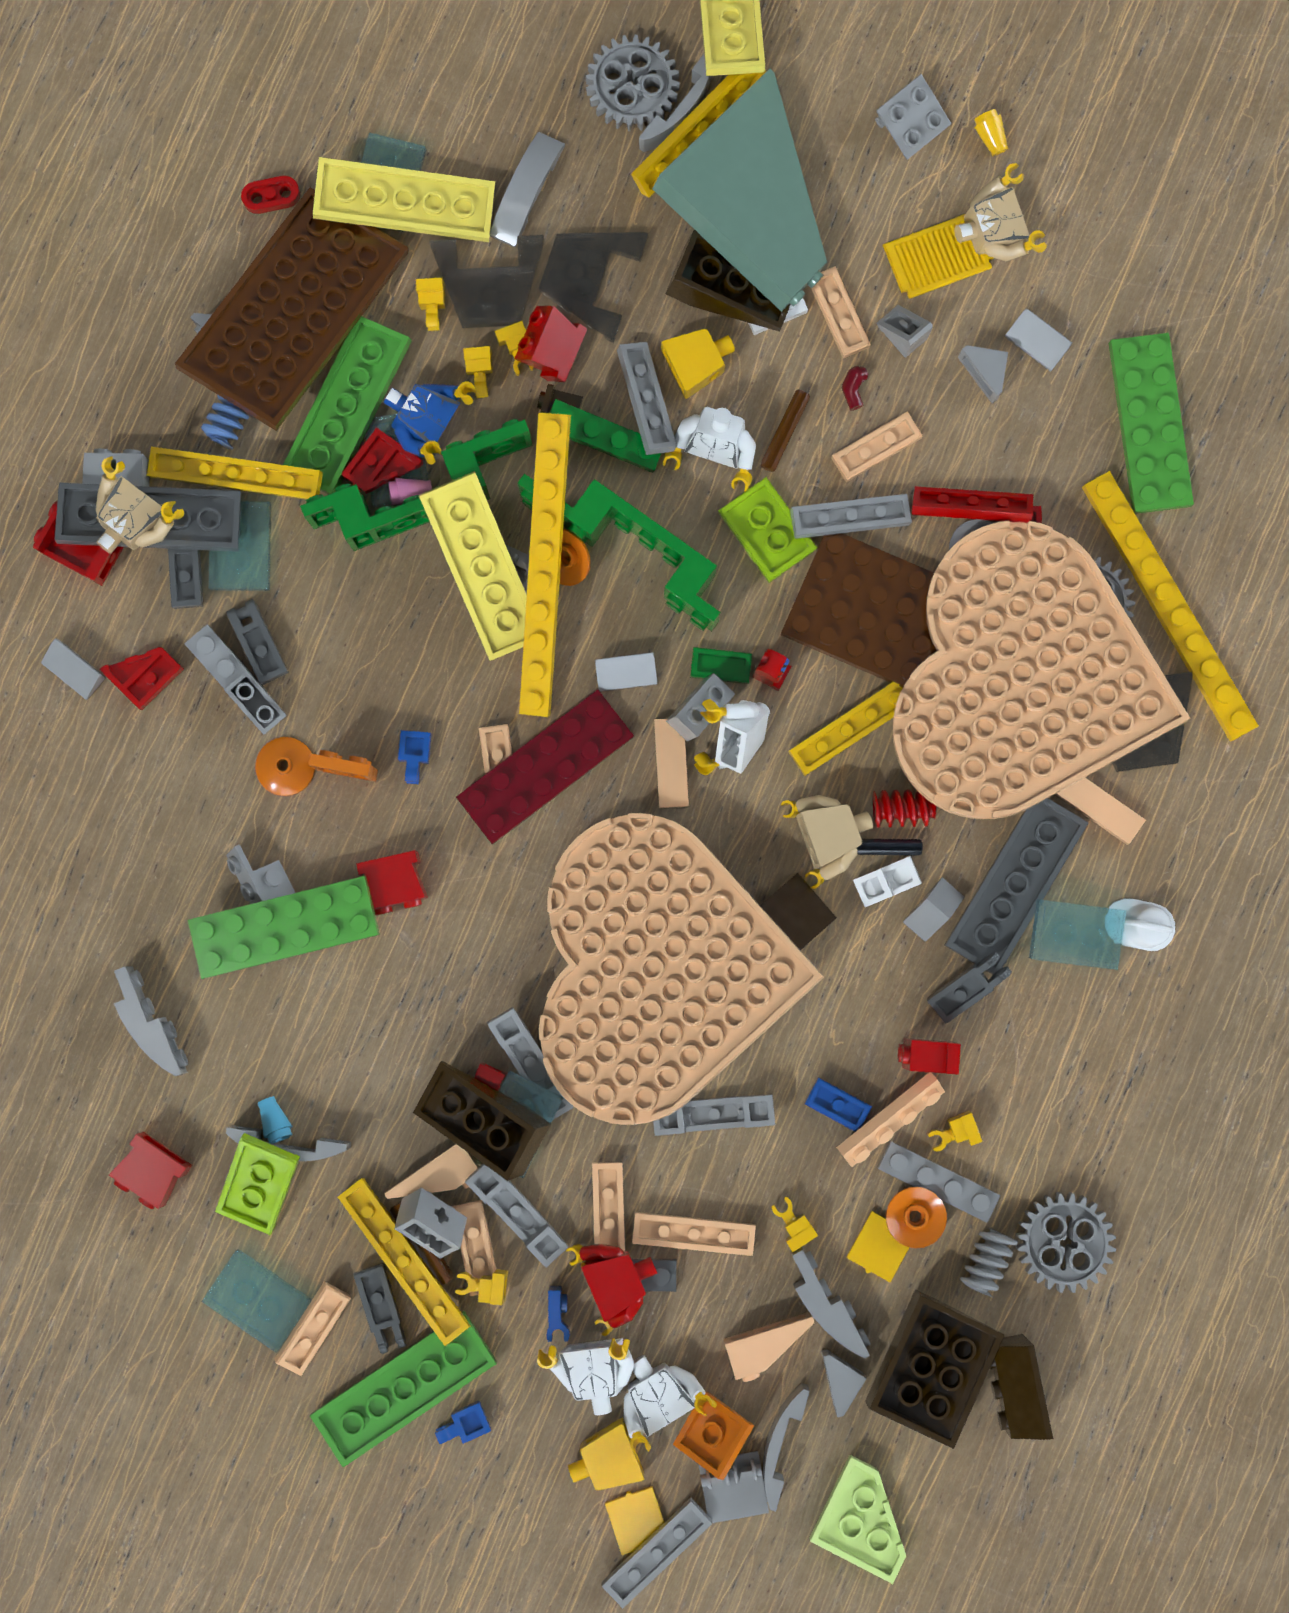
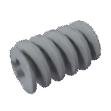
(988, 1261)

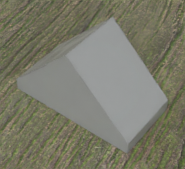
(905, 329)
(986, 368)
(934, 909)
(843, 1381)

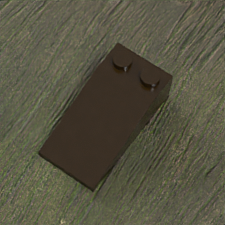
(715, 285)
(798, 911)
(482, 1121)

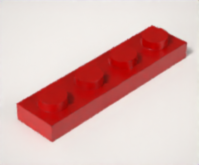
(972, 504)

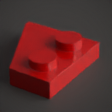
(379, 462)
(143, 675)

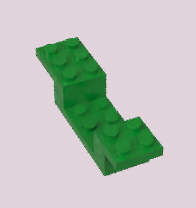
(461, 458)
(594, 514)

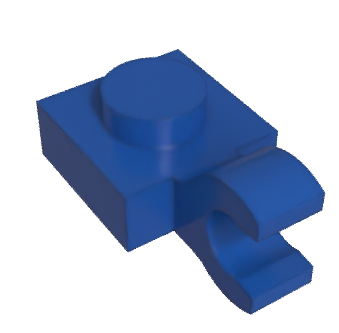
(414, 749)
(556, 1306)
(468, 1424)

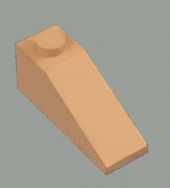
(440, 1174)
(761, 1347)

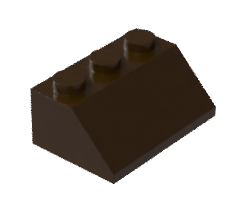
(1020, 1390)

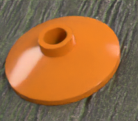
(577, 564)
(295, 777)
(931, 1221)

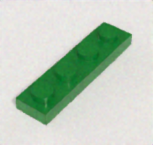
(606, 436)

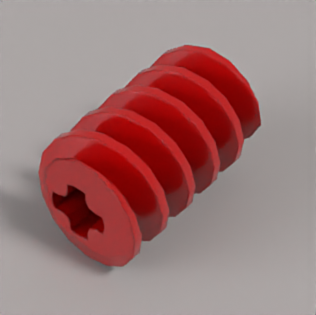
(902, 808)

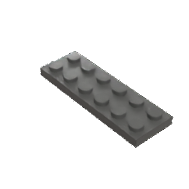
(208, 522)
(1015, 882)

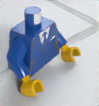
(425, 415)

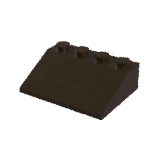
(934, 1369)

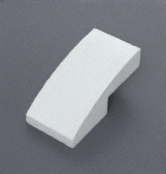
(887, 881)

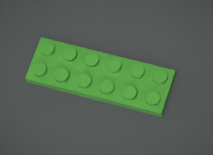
(348, 401)
(1151, 423)
(283, 927)
(400, 1392)

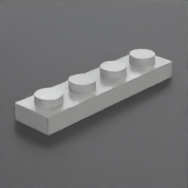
(646, 398)
(850, 516)
(944, 1183)
(656, 1553)

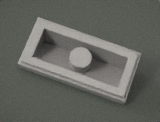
(1038, 339)
(72, 669)
(626, 671)

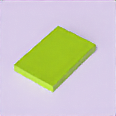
(766, 530)
(257, 1184)

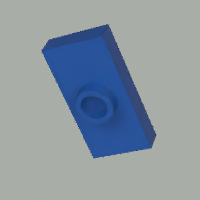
(837, 1104)

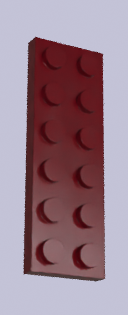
(545, 767)

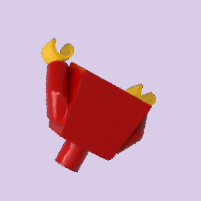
(613, 1281)

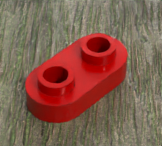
(271, 192)

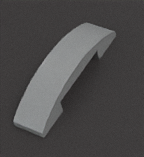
(660, 129)
(525, 187)
(524, 1052)
(718, 1114)
(324, 1147)
(517, 1214)
(791, 1408)

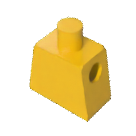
(696, 359)
(608, 1459)

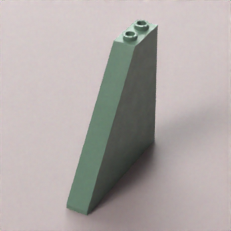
(750, 196)

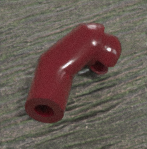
(851, 384)

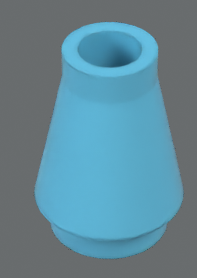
(274, 1121)

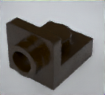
(547, 399)

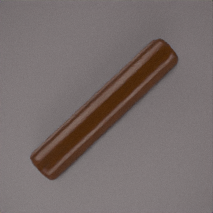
(785, 430)

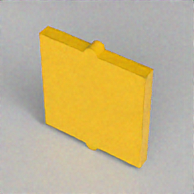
(877, 1249)
(634, 1518)

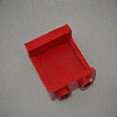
(85, 560)

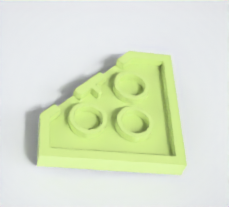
(860, 1522)

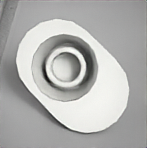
(1146, 924)

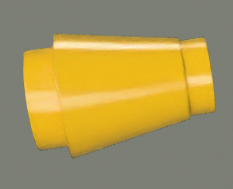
(991, 131)

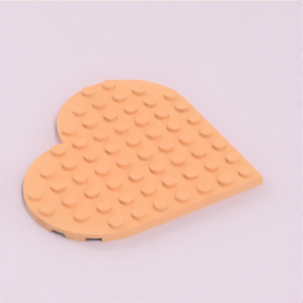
(1028, 676)
(662, 972)

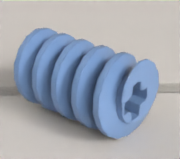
(224, 422)

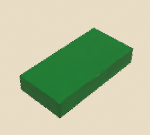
(726, 665)

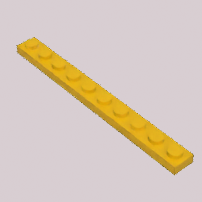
(544, 563)
(1170, 606)

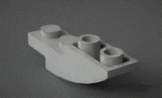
(235, 679)
(150, 1034)
(831, 1314)

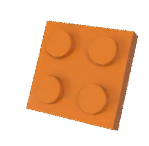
(333, 763)
(714, 1438)

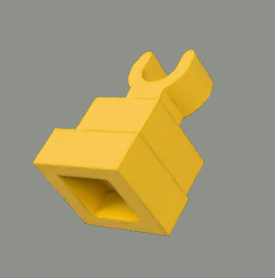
(431, 298)
(511, 336)
(479, 363)
(961, 1128)
(799, 1228)
(491, 1288)

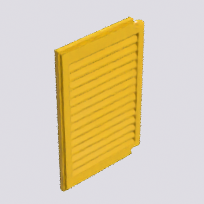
(933, 258)

